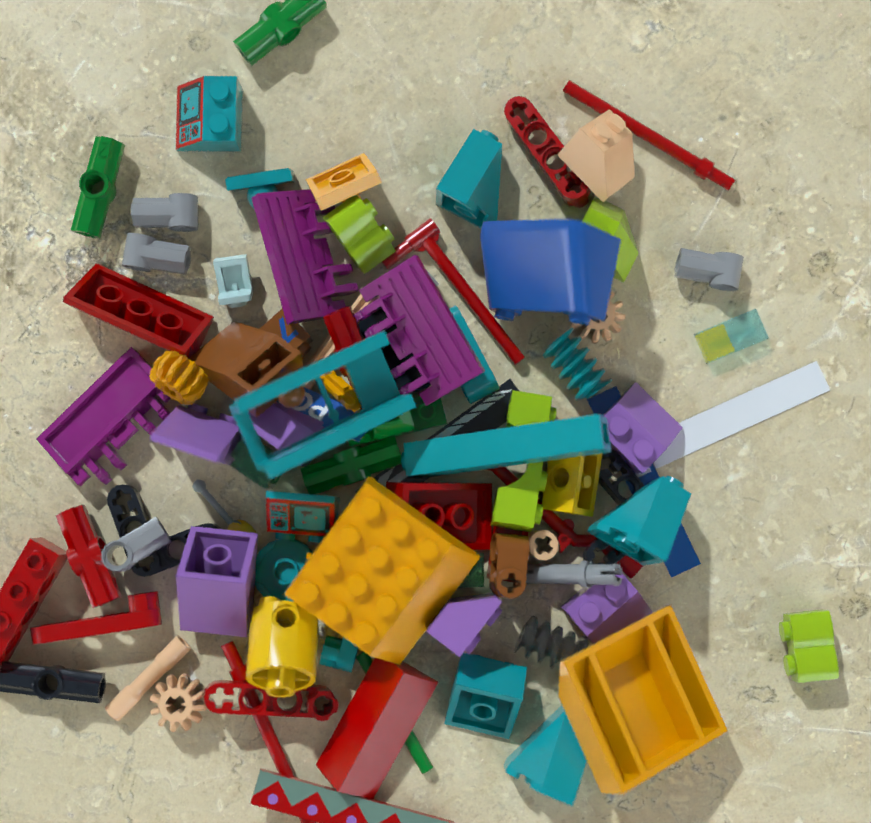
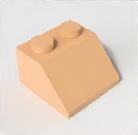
(602, 155)

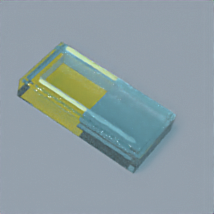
(731, 336)

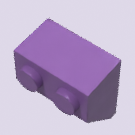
(640, 428)
(606, 609)

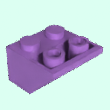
(462, 619)

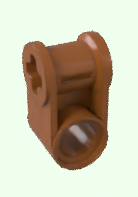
(508, 561)

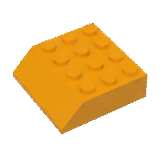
(381, 573)
(638, 702)

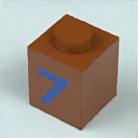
(291, 333)

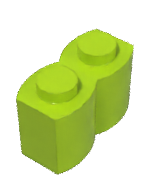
(360, 234)
(809, 646)

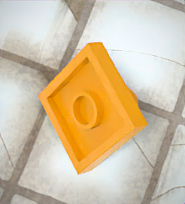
(343, 181)

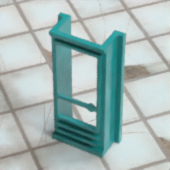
(372, 386)

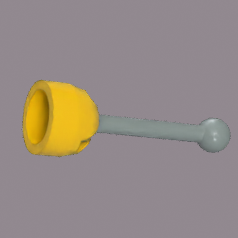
(237, 525)

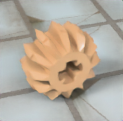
(606, 326)
(165, 699)

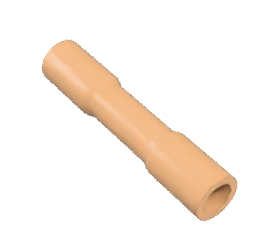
(132, 693)

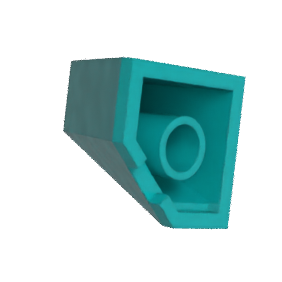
(473, 180)
(646, 521)
(550, 759)

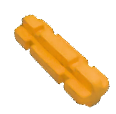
(341, 390)

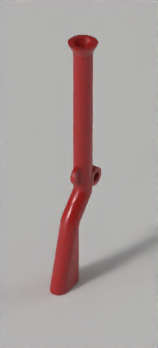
(564, 529)

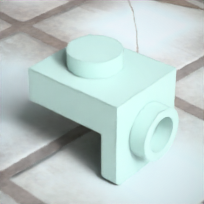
(233, 280)

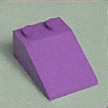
(199, 434)

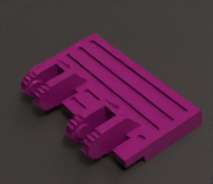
(297, 258)
(423, 329)
(103, 416)

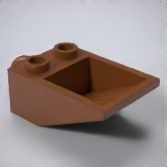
(248, 359)

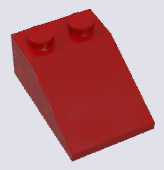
(456, 507)

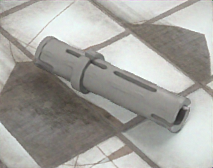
(585, 574)

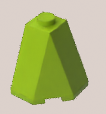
(614, 221)

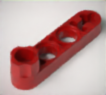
(544, 151)
(143, 613)
(269, 703)

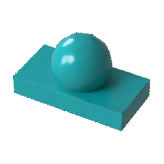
(259, 182)

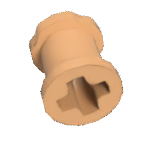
(552, 543)

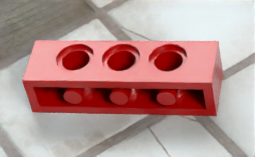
(26, 590)

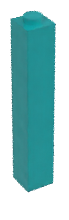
(507, 447)

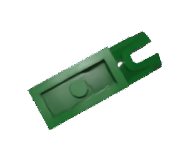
(412, 421)

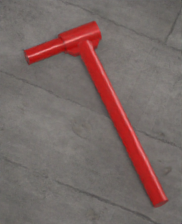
(424, 239)

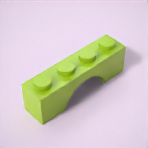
(517, 503)

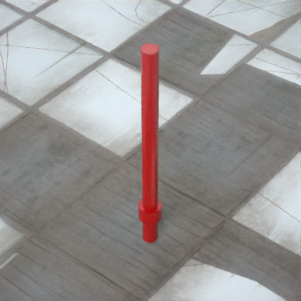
(702, 167)
(238, 673)

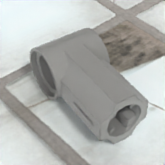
(176, 212)
(147, 253)
(719, 269)
(138, 544)

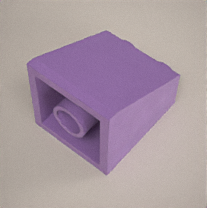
(217, 581)

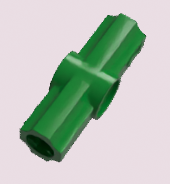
(277, 26)
(104, 167)
(351, 466)

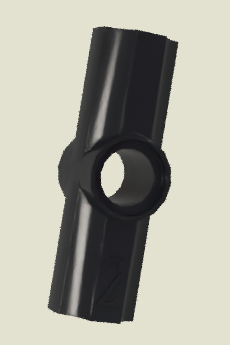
(72, 683)

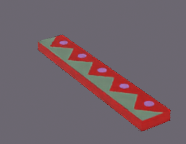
(326, 804)

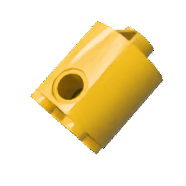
(282, 647)

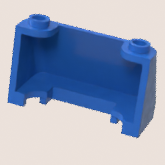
(548, 268)

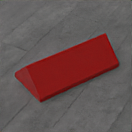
(139, 310)
(375, 727)

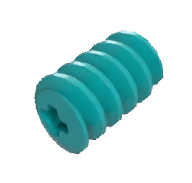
(576, 366)

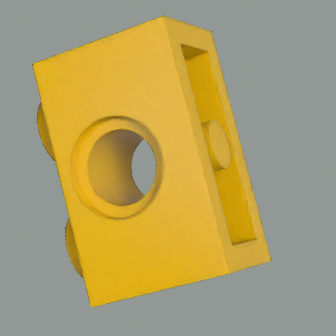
(572, 485)

